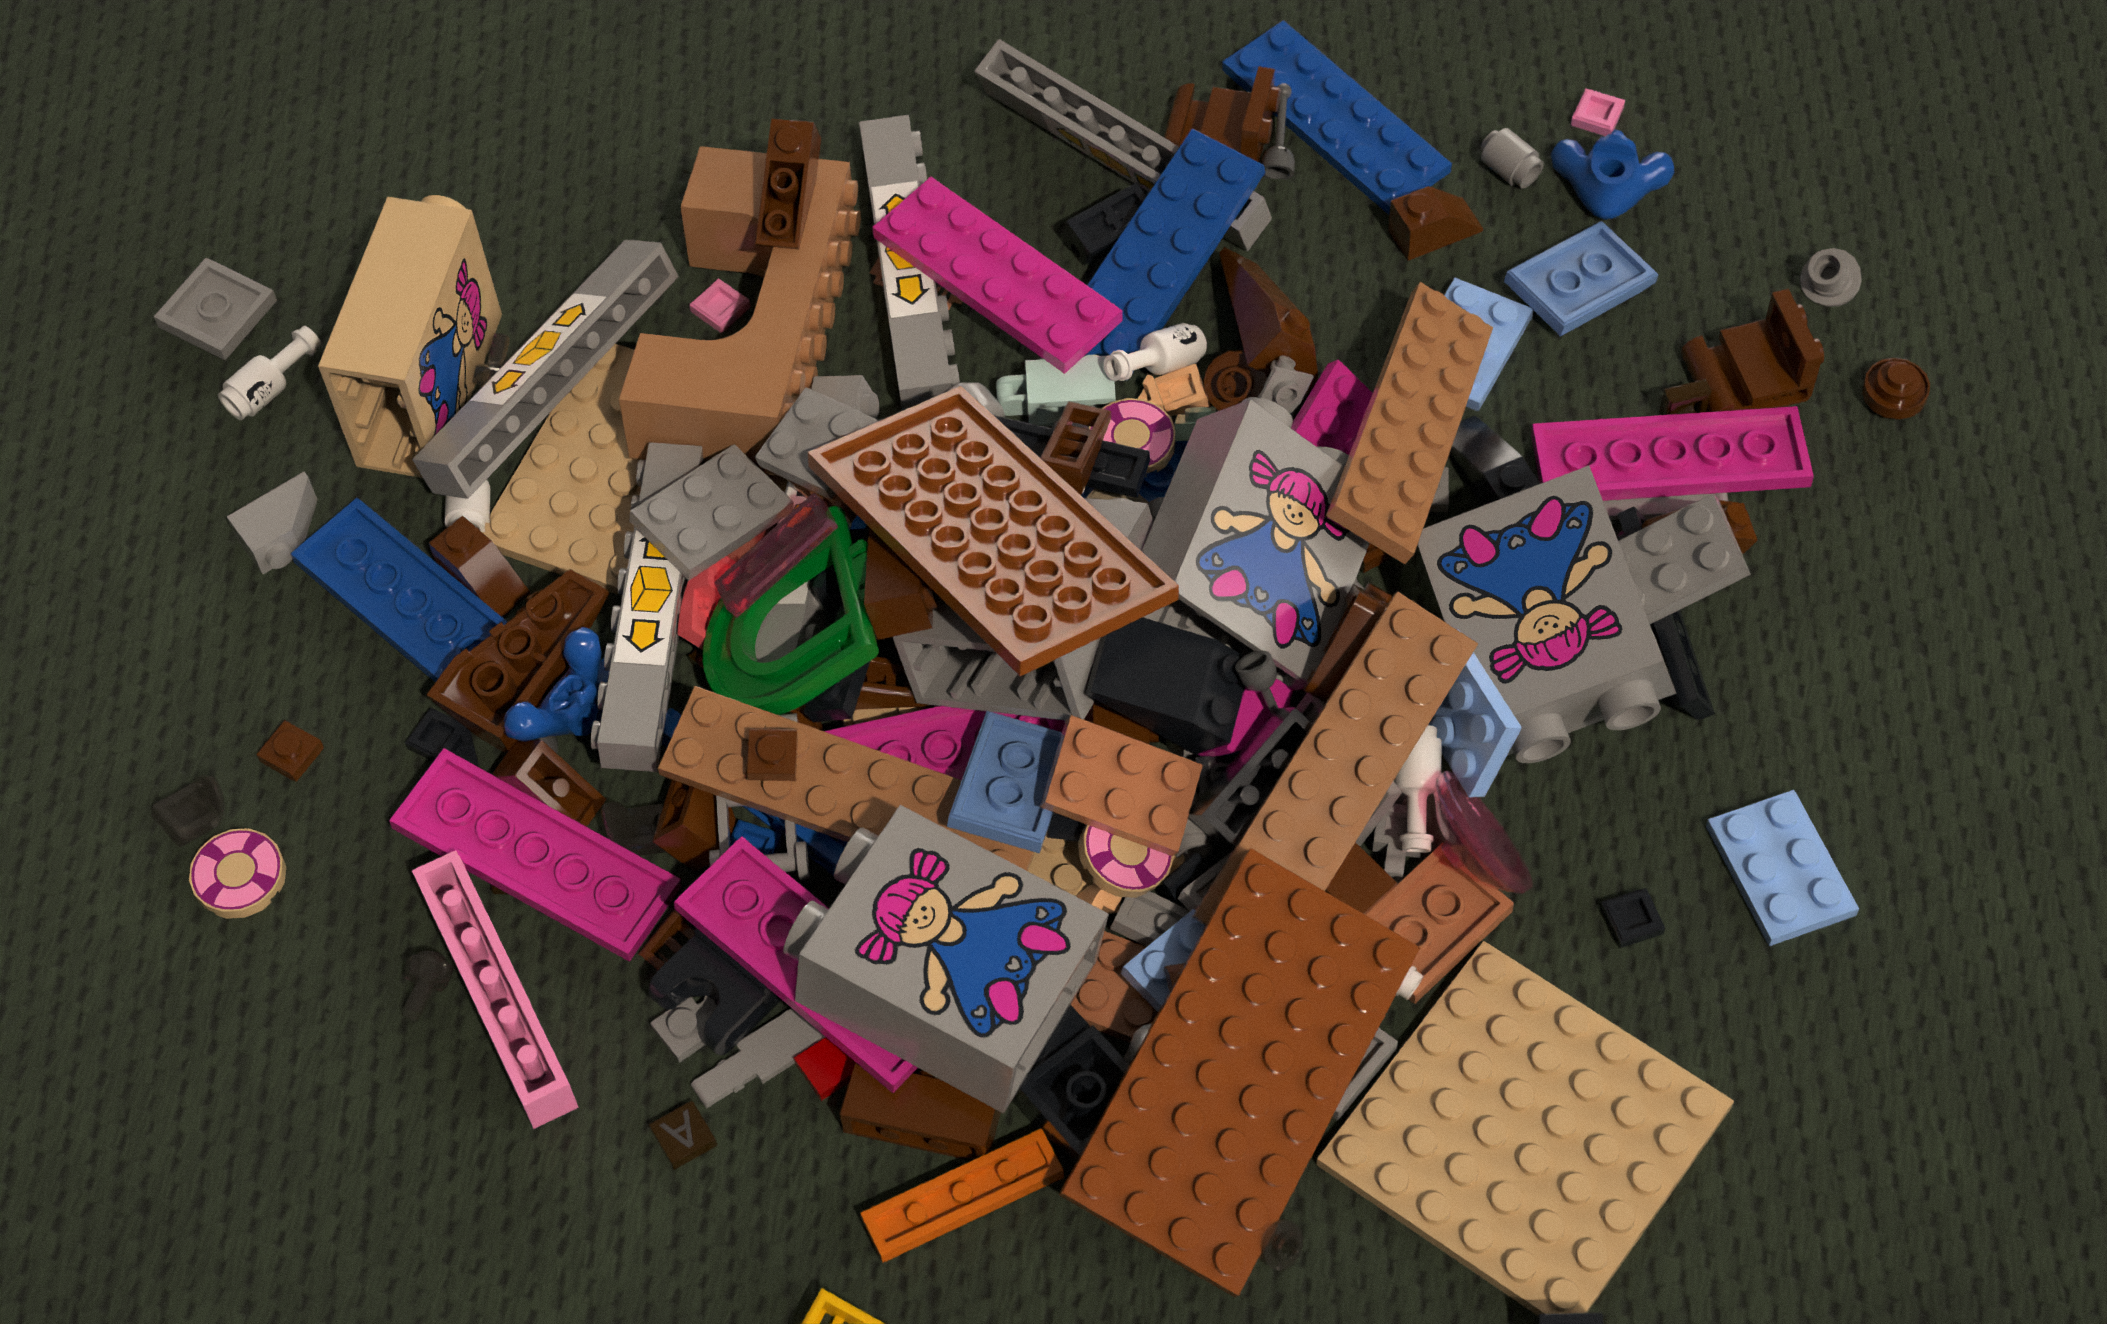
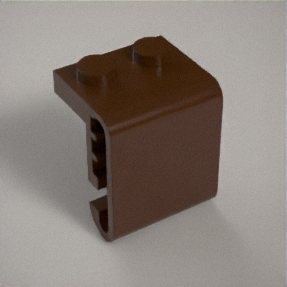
(1230, 116)
(1761, 361)
(1347, 638)

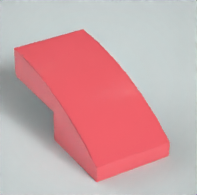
(700, 602)

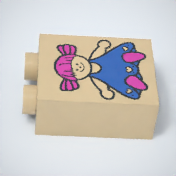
(410, 332)

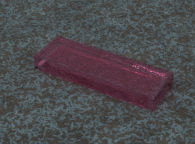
(775, 554)

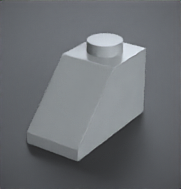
(275, 523)

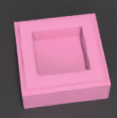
(1597, 112)
(720, 305)

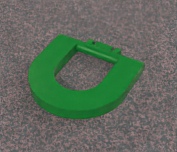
(816, 664)

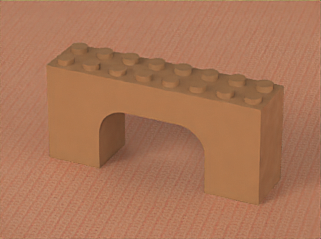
(748, 381)

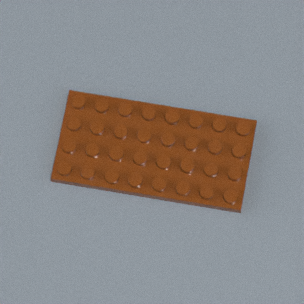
(993, 529)
(1240, 1072)

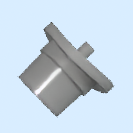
(1831, 277)

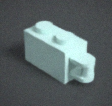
(1047, 390)

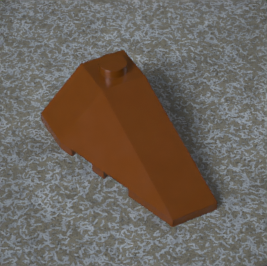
(1267, 318)
(517, 659)

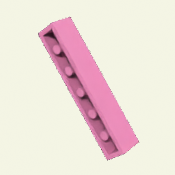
(495, 989)

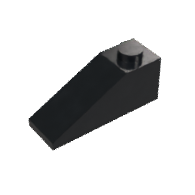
(1489, 462)

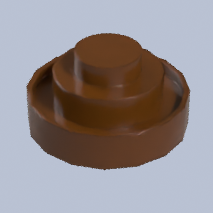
(1232, 380)
(1896, 388)

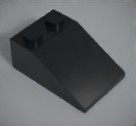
(1170, 682)

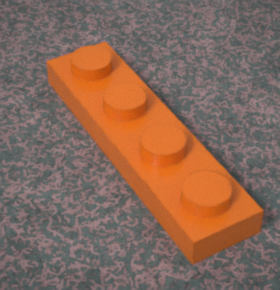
(962, 1195)

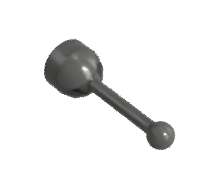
(1279, 160)
(1258, 674)

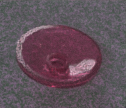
(1477, 838)

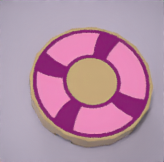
(1142, 426)
(1120, 864)
(237, 873)

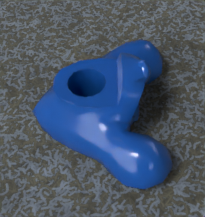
(1611, 176)
(570, 703)

